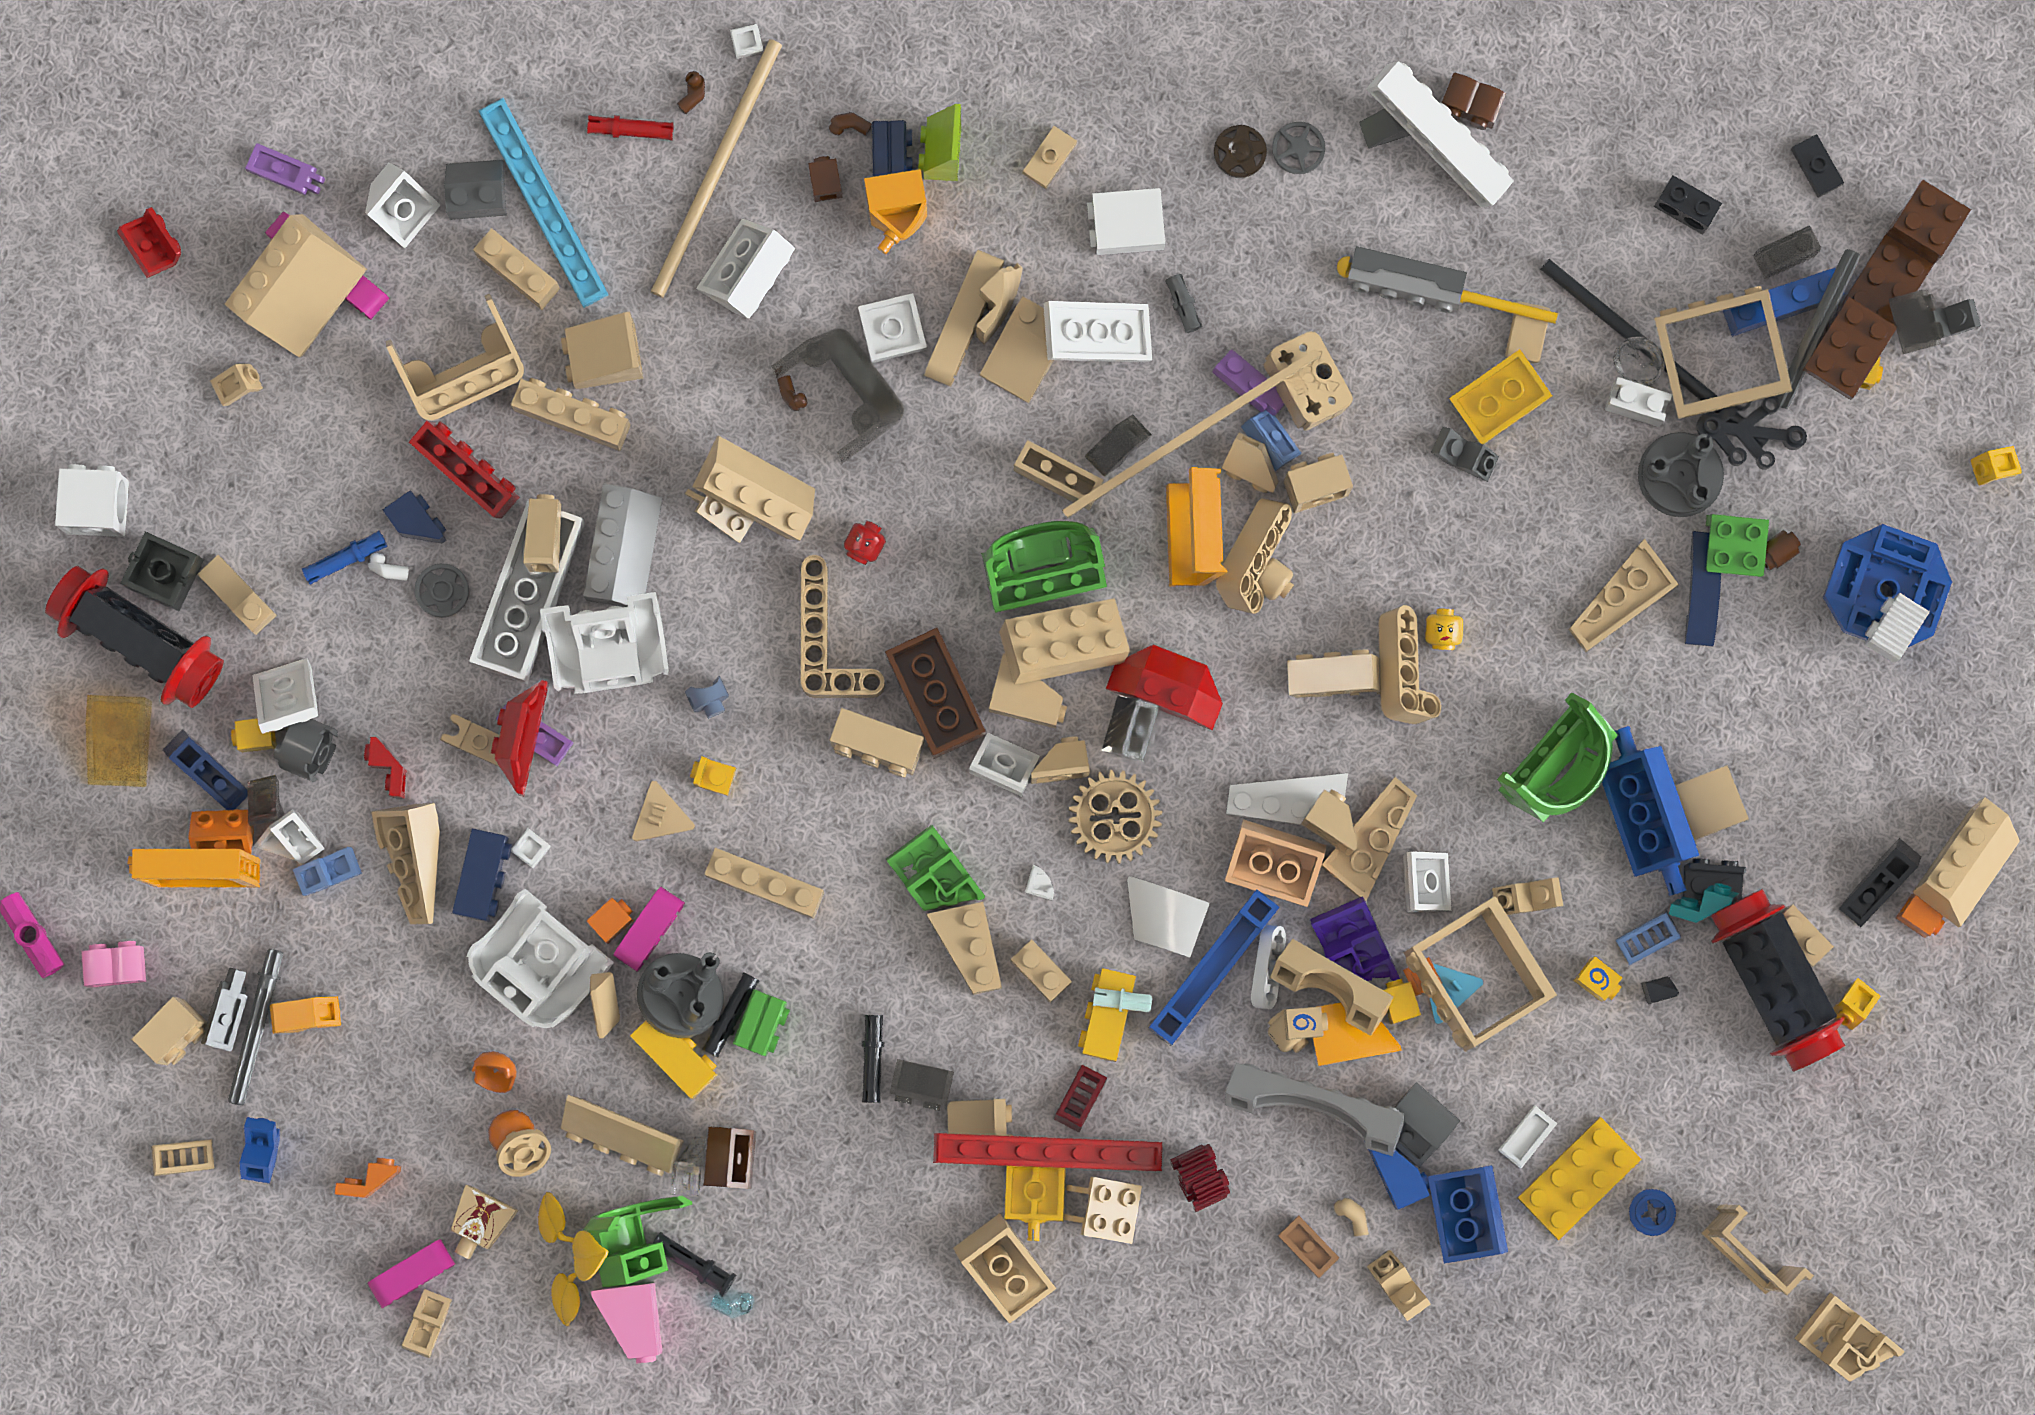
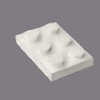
(285, 695)

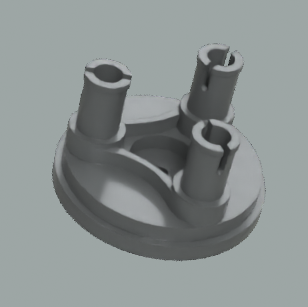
(1681, 474)
(681, 994)

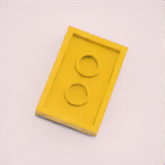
(1501, 397)

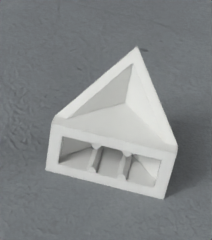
(290, 838)

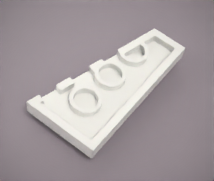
(1281, 799)

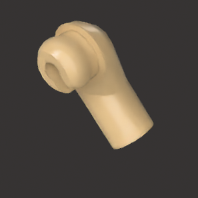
(1355, 1213)

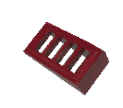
(1069, 1120)

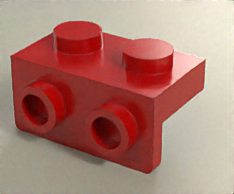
(150, 243)

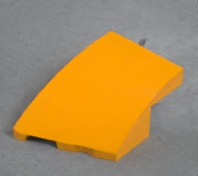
(1347, 1042)

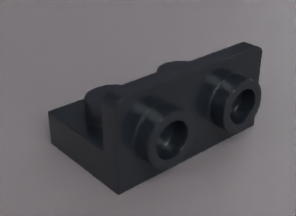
(1702, 874)

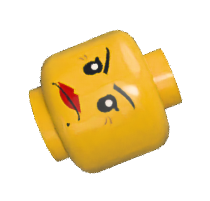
(1444, 629)

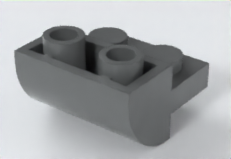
(1424, 1125)

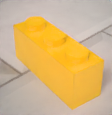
(1105, 1023)
(676, 1059)

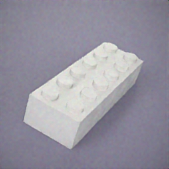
(513, 624)

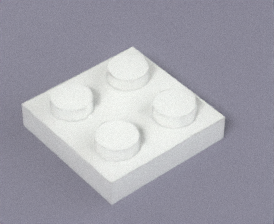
(892, 328)

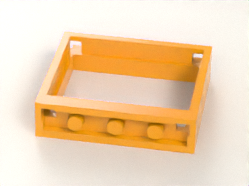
(195, 868)

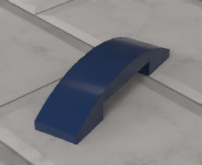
(1703, 596)

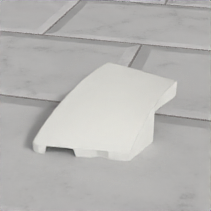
(1165, 916)

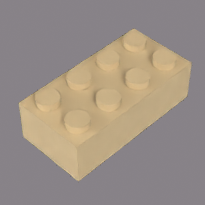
(1064, 641)

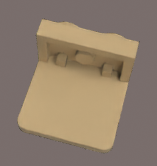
(979, 1117)

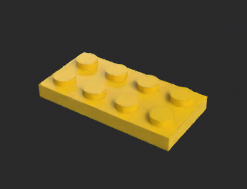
(1579, 1178)

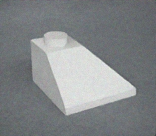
(399, 204)

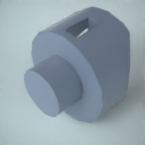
(708, 698)

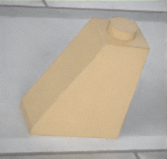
(543, 534)
(1026, 701)

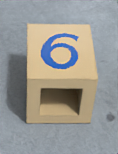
(1305, 1023)

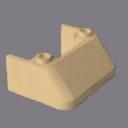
(466, 382)

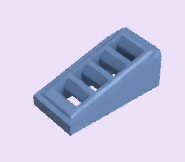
(1670, 926)

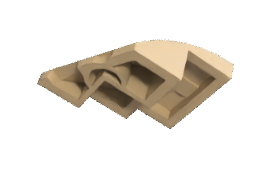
(1000, 295)
(1711, 802)
(1852, 1341)

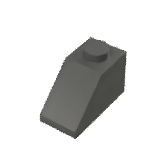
(1381, 129)

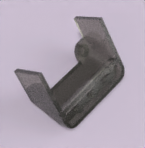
(881, 405)

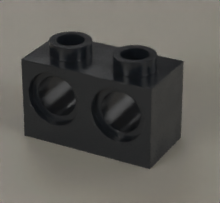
(1687, 204)

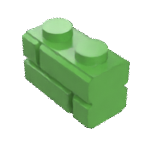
(761, 1023)

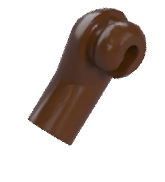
(695, 92)

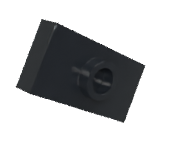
(1817, 165)

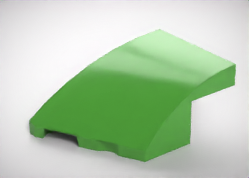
(939, 873)

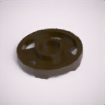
(1240, 151)

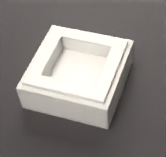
(746, 41)
(530, 848)

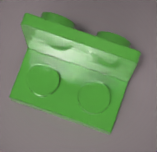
(1736, 545)

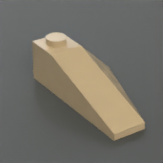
(413, 845)

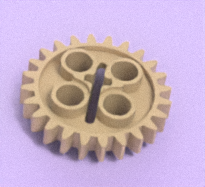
(1112, 790)

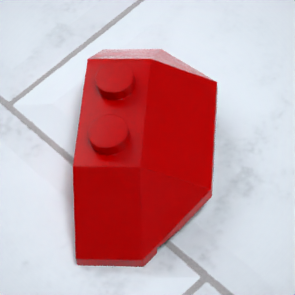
(1169, 681)
(519, 734)

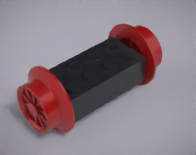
(93, 609)
(1779, 980)

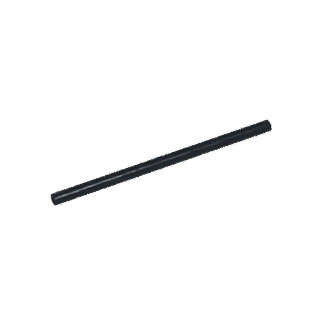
(1627, 331)

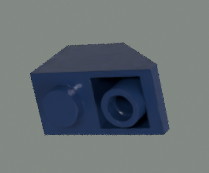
(412, 521)

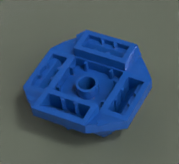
(1890, 558)

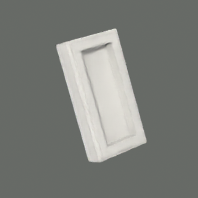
(1527, 1136)

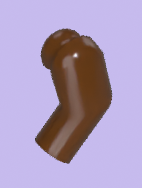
(849, 120)
(788, 394)

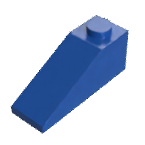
(1401, 1179)

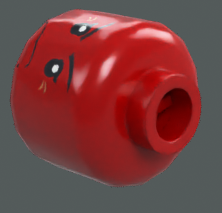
(864, 542)

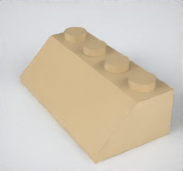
(756, 489)
(1968, 862)

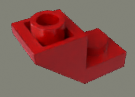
(381, 758)

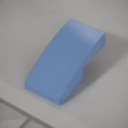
(327, 871)

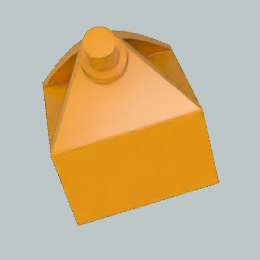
(896, 205)

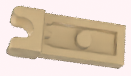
(472, 739)

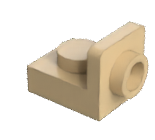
(236, 383)

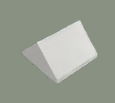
(1004, 764)
(1426, 882)

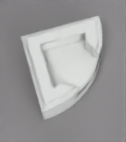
(1039, 884)

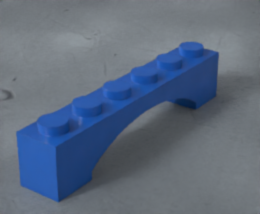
(1213, 967)

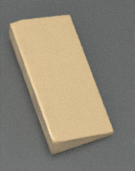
(1527, 335)
(604, 1002)

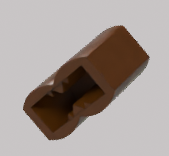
(1473, 101)

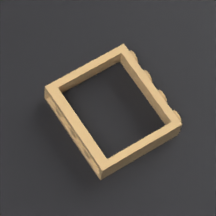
(1723, 303)
(1516, 952)

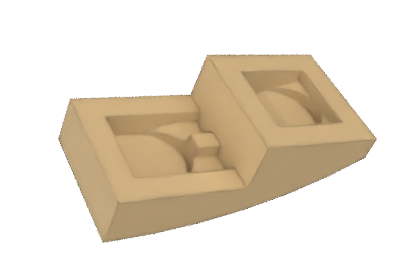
(426, 1323)

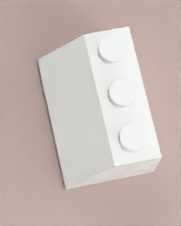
(746, 268)

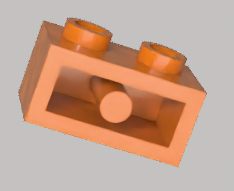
(221, 830)

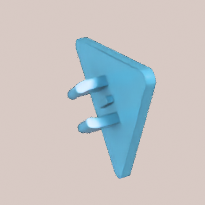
(1457, 985)

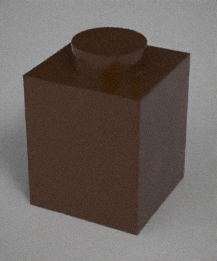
(825, 179)

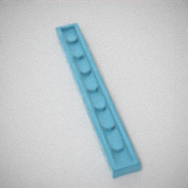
(543, 202)

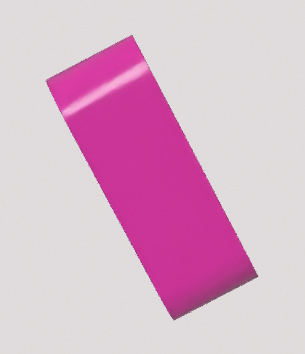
(647, 929)
(411, 1273)

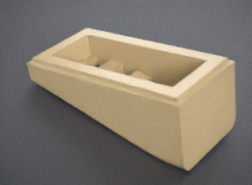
(208, 1164)

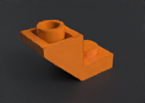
(377, 1176)

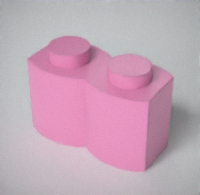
(113, 965)

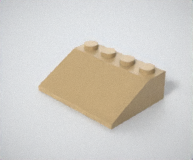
(296, 285)
(620, 1134)

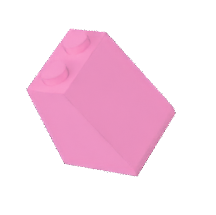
(632, 1319)

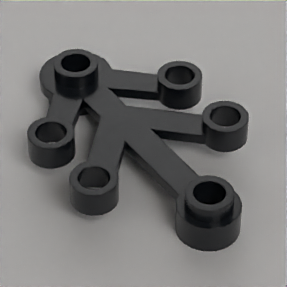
(1746, 432)

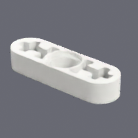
(1270, 947)

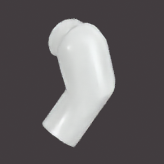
(386, 570)

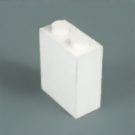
(1126, 221)

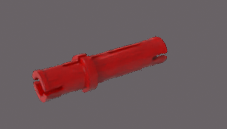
(629, 127)

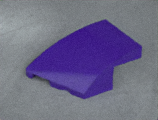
(1352, 936)

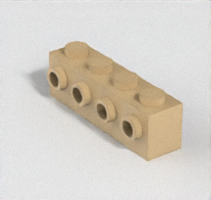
(571, 415)

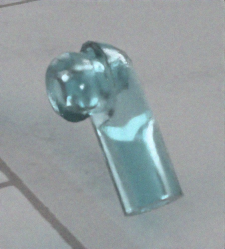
(735, 1307)

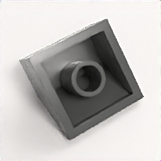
(475, 189)

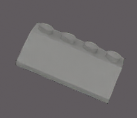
(622, 545)

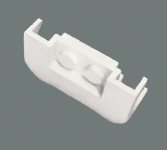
(606, 646)
(535, 964)

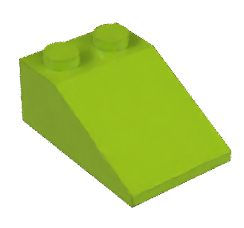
(941, 145)

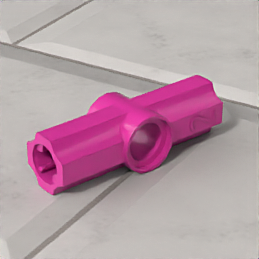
(41, 949)

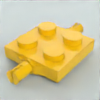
(1035, 1196)

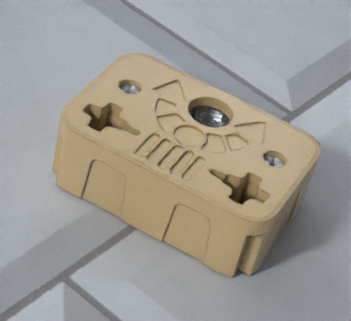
(1305, 390)

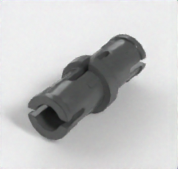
(1183, 303)

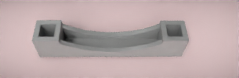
(1256, 1088)

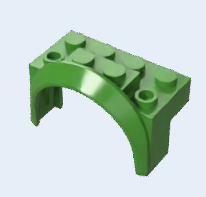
(1042, 546)
(1576, 729)

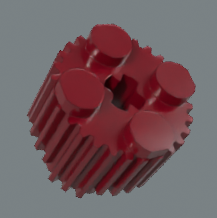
(1200, 1177)

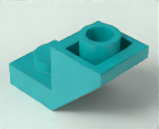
(1713, 900)

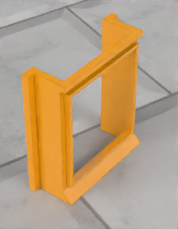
(1195, 529)

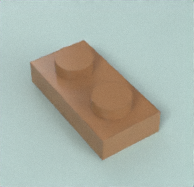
(1308, 1246)

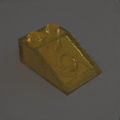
(117, 740)

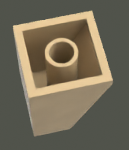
(602, 352)

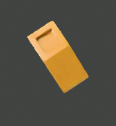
(305, 1014)

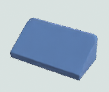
(1270, 432)

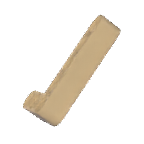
(820, 641)

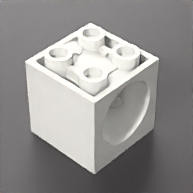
(91, 501)

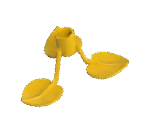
(587, 1256)

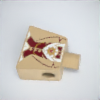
(479, 1220)

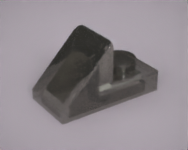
(264, 801)

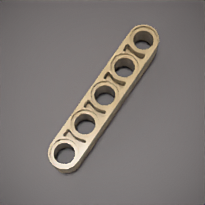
(962, 320)

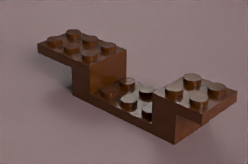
(1895, 269)

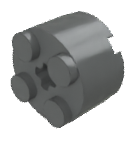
(306, 749)

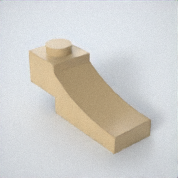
(237, 594)

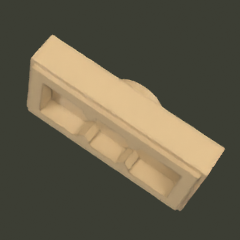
(1049, 157)

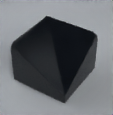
(1659, 990)

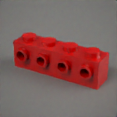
(464, 469)

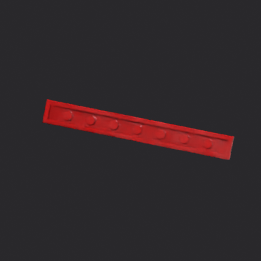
(1047, 1152)

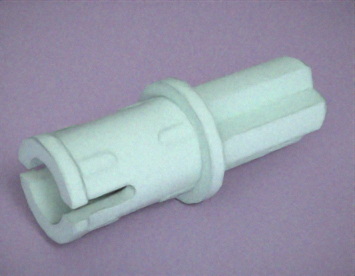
(1122, 1000)

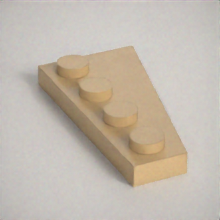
(1629, 592)
(1374, 837)

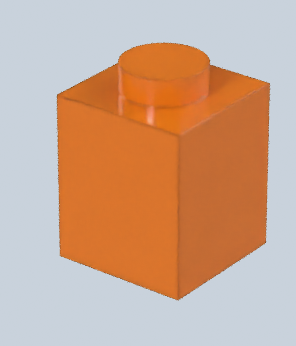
(1920, 917)
(611, 919)

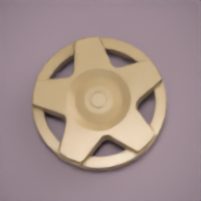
(522, 1149)

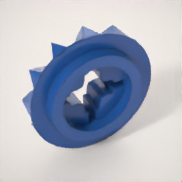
(1664, 1219)

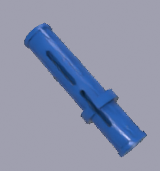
(354, 552)

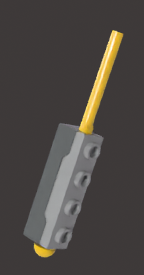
(1422, 284)

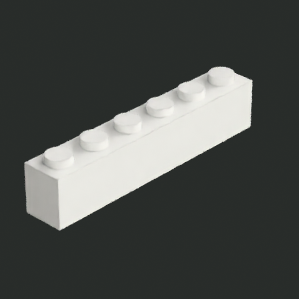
(1440, 134)

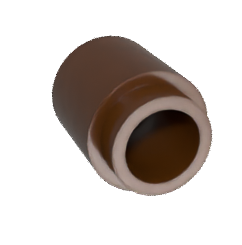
(1781, 549)

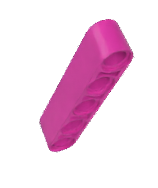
(364, 296)

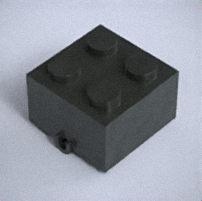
(161, 571)

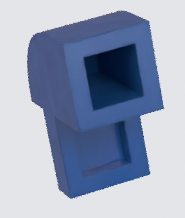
(259, 1150)

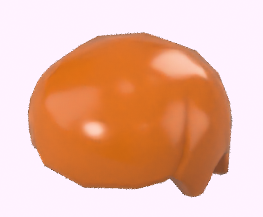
(500, 1081)
(507, 1123)

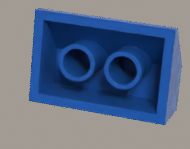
(1468, 1214)

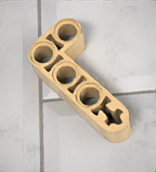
(1251, 555)
(1400, 671)

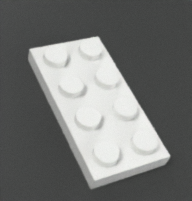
(1097, 331)

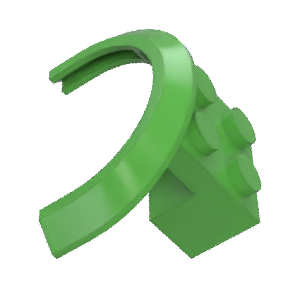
(624, 1238)

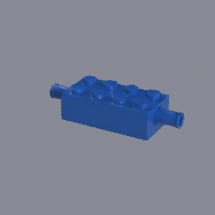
(1648, 812)

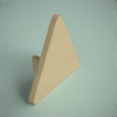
(660, 816)

